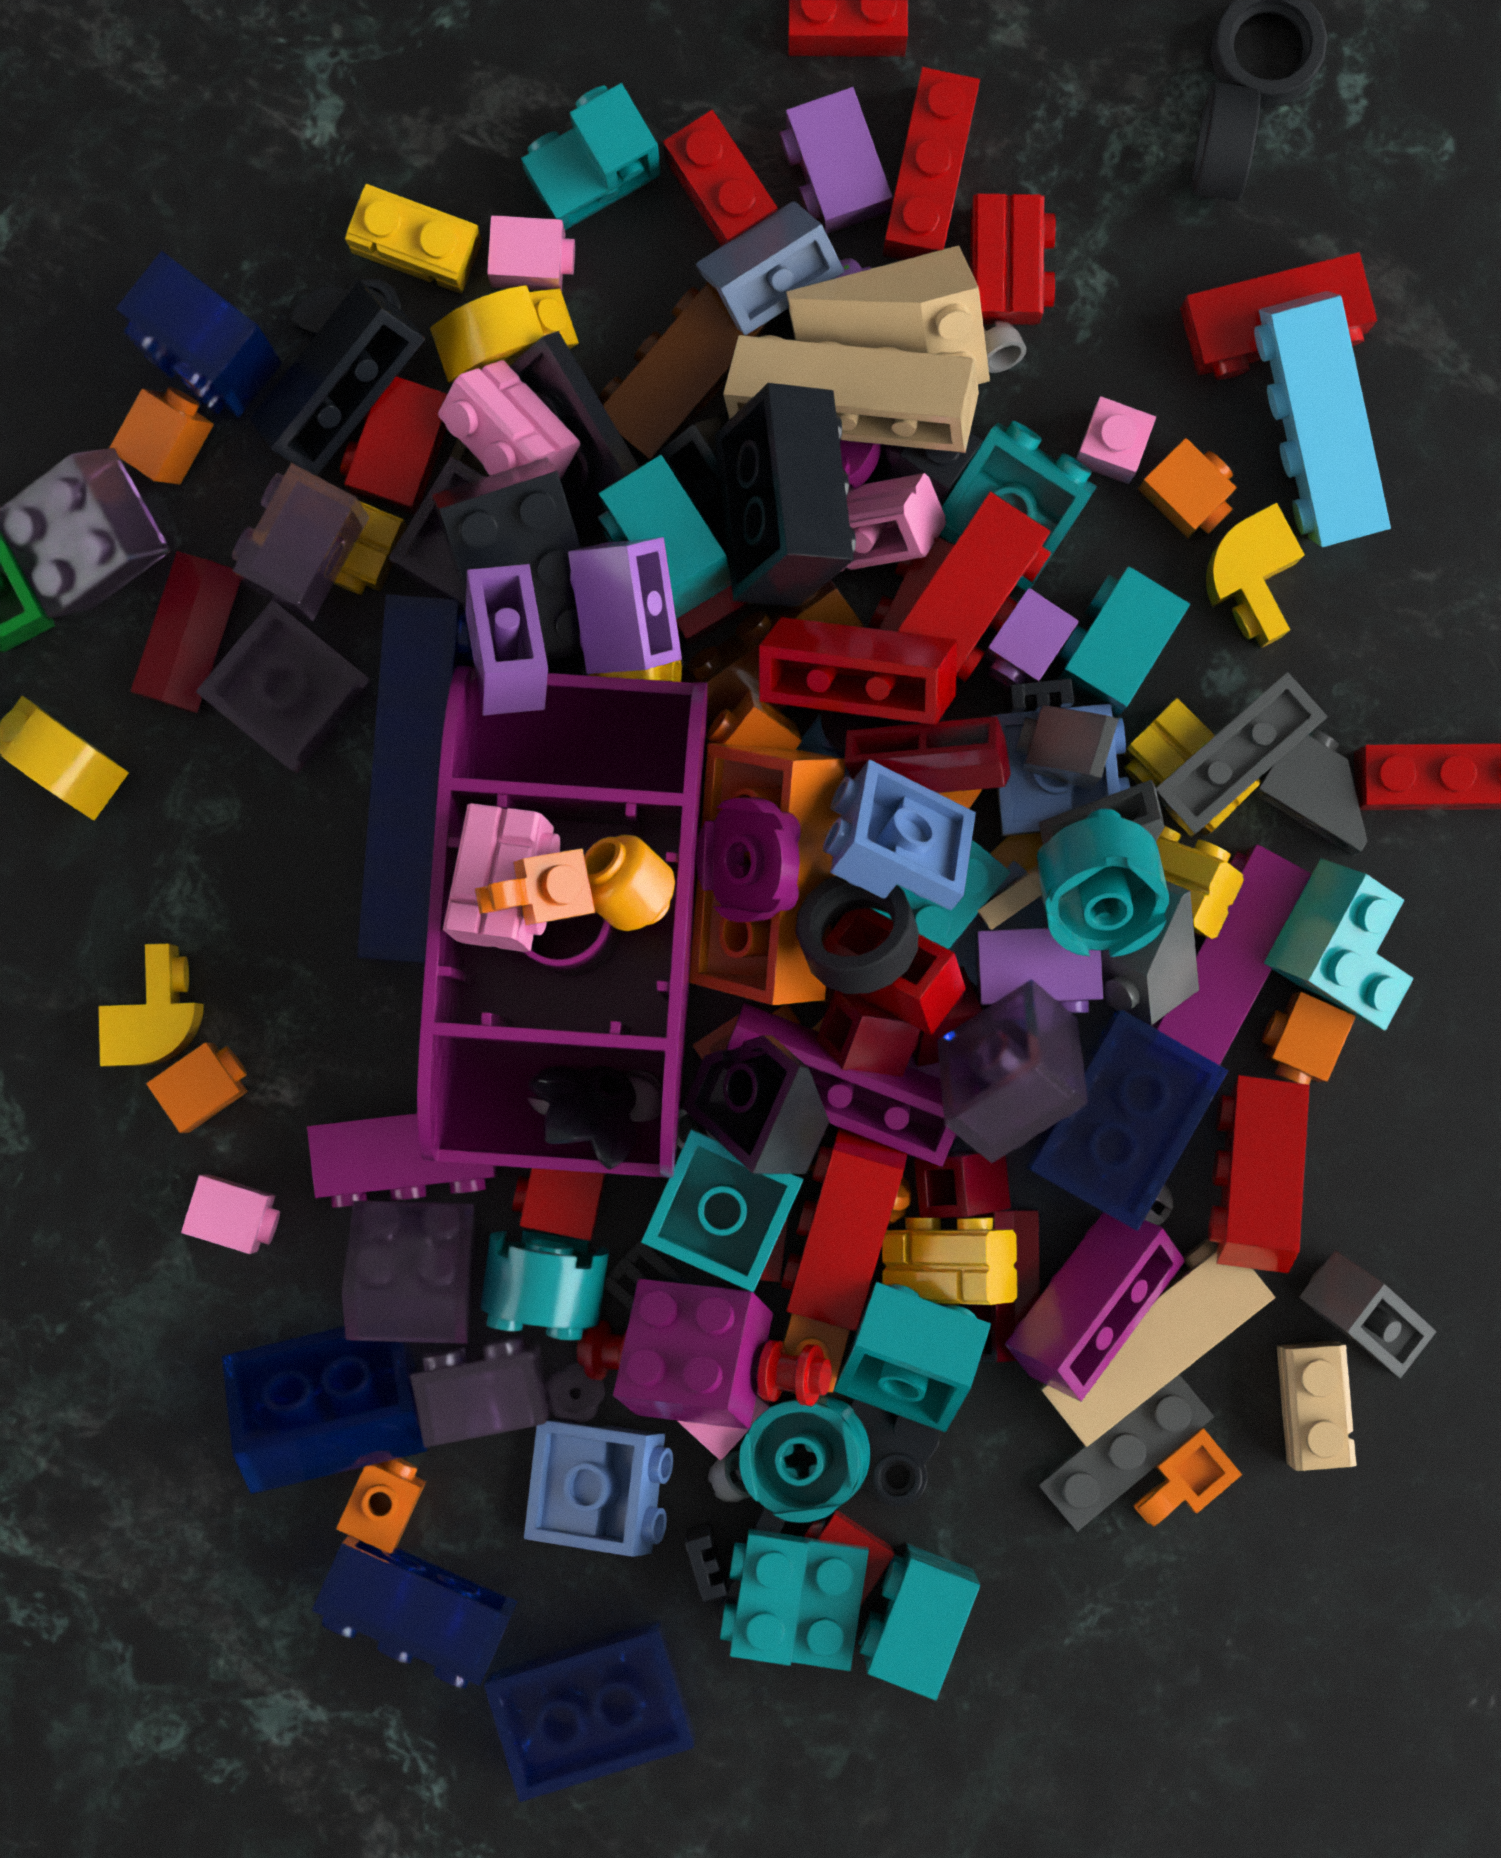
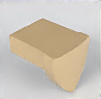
(1011, 899)

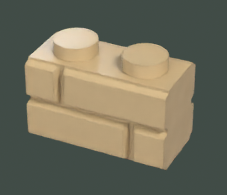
(1316, 1405)

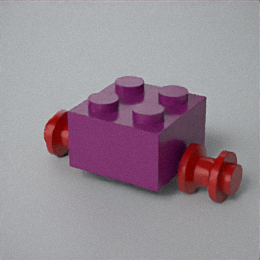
(700, 1356)

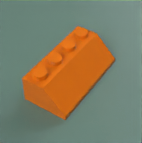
(765, 956)

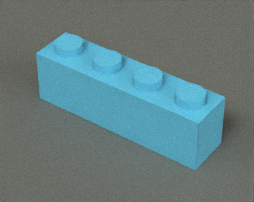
(1322, 418)

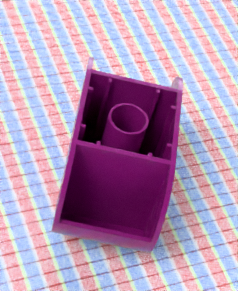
(587, 995)

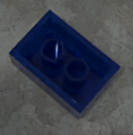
(197, 336)
(1137, 1120)
(319, 1407)
(414, 1610)
(590, 1711)

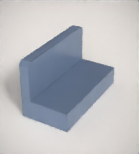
(767, 261)

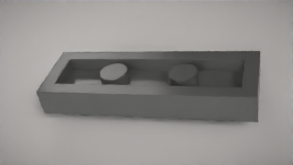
(1239, 754)
(1125, 1453)

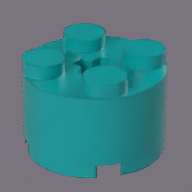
(1104, 884)
(543, 1283)
(785, 1483)

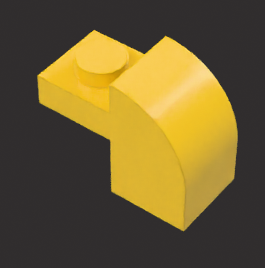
(499, 328)
(1242, 562)
(58, 758)
(155, 1029)

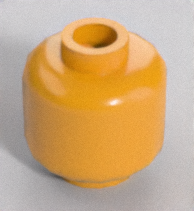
(628, 882)

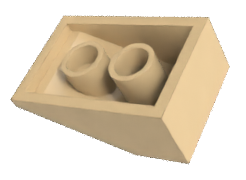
(906, 305)

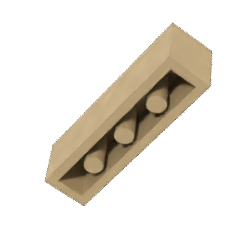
(877, 392)
(1180, 1327)

